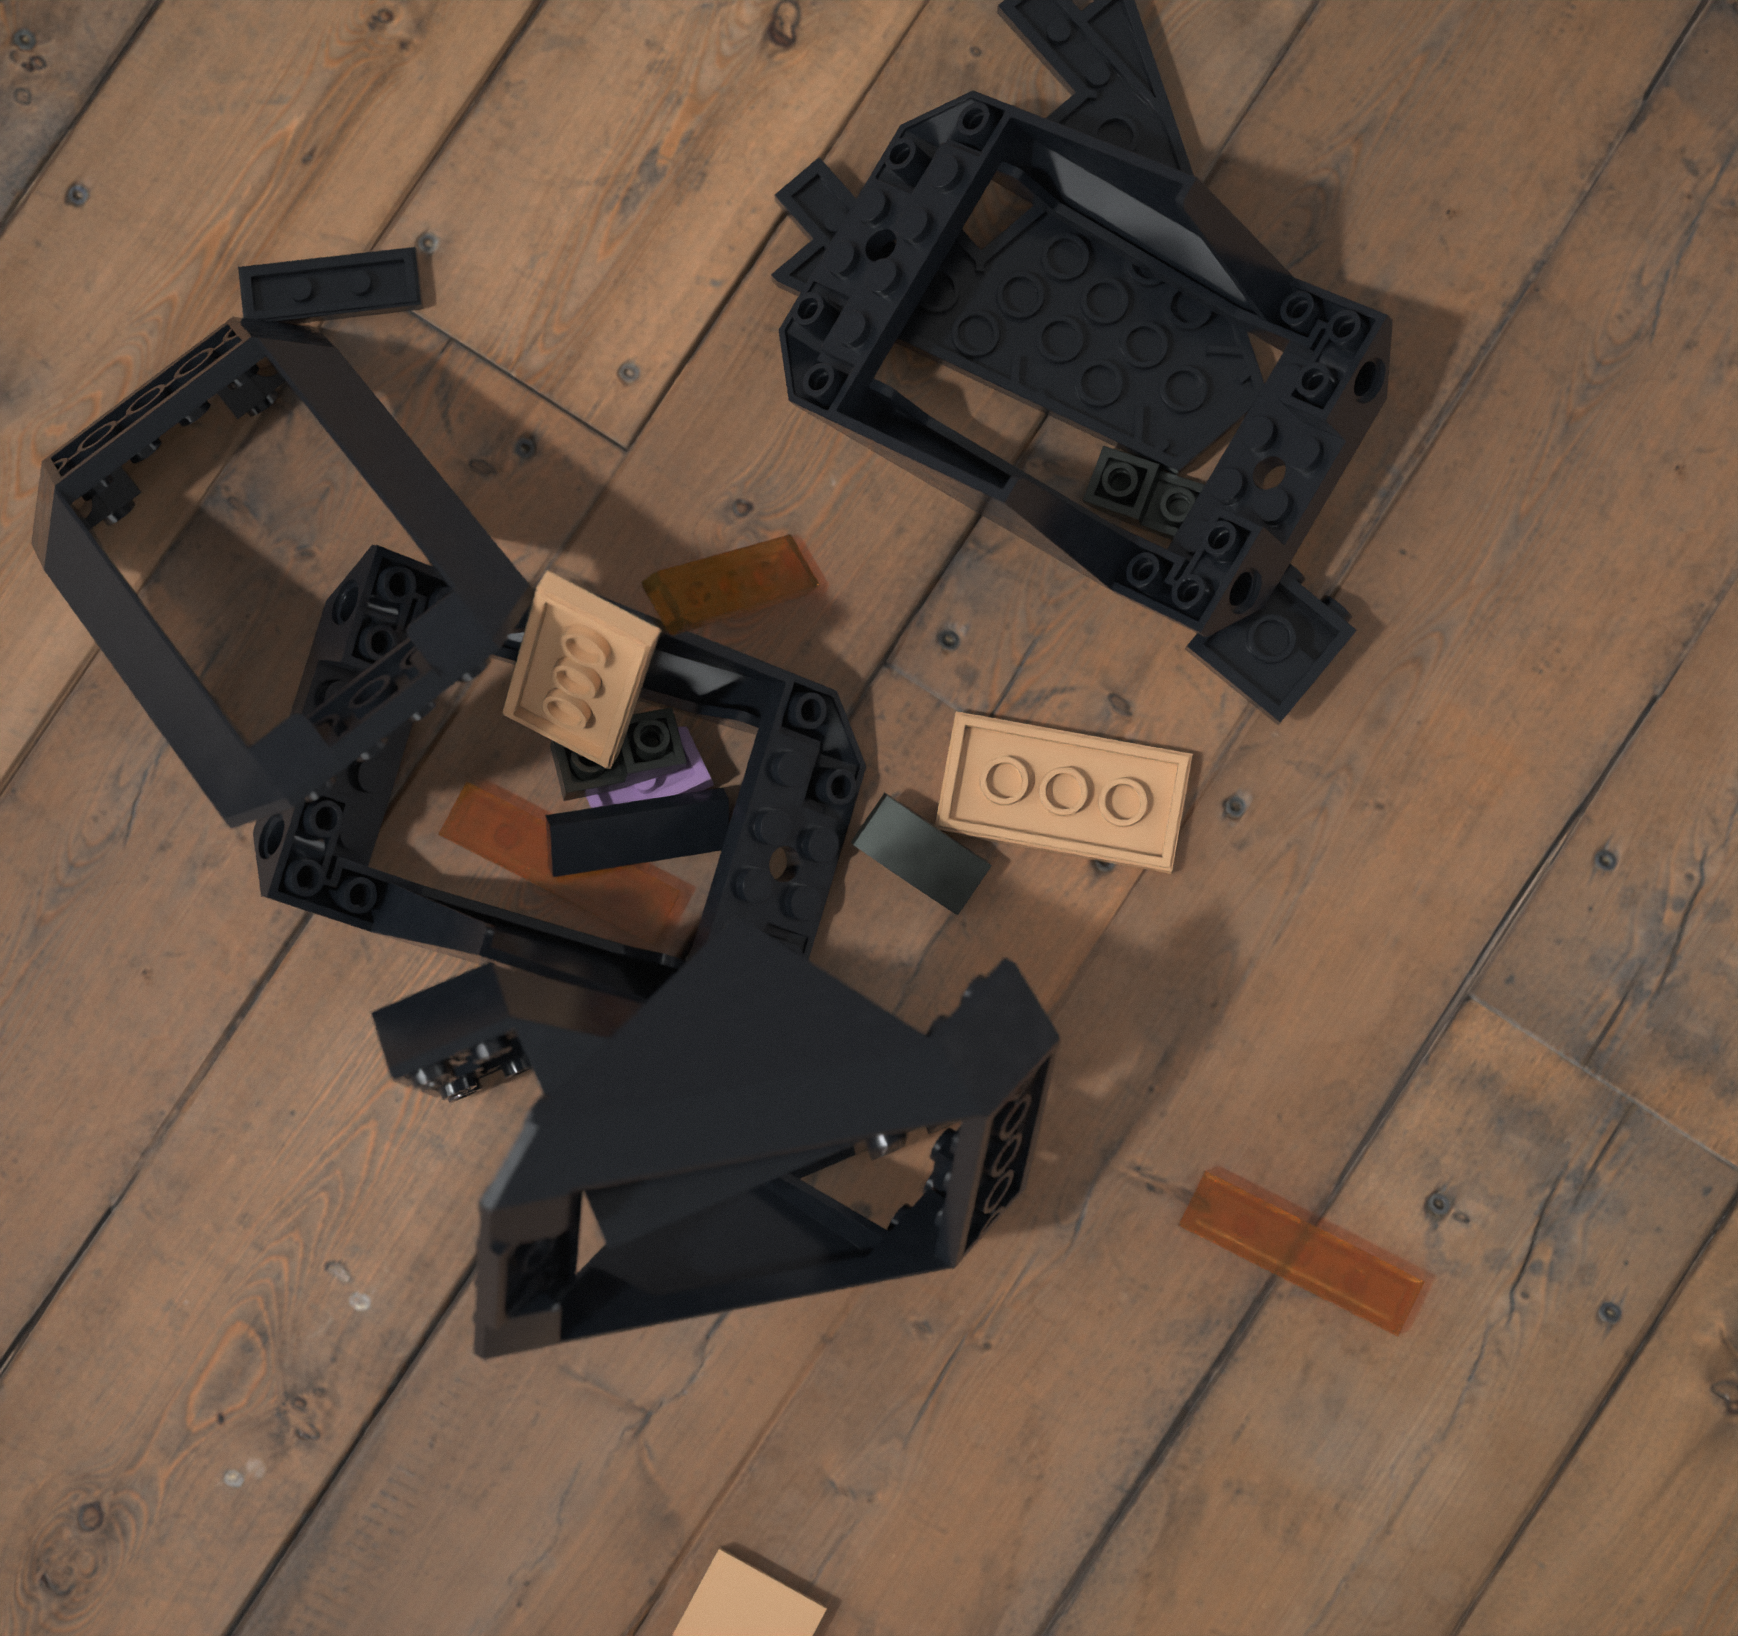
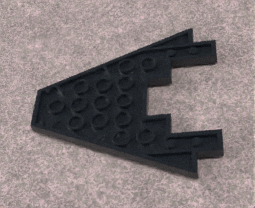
(1051, 308)

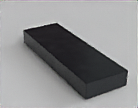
(332, 287)
(637, 832)

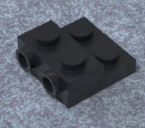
(1279, 648)

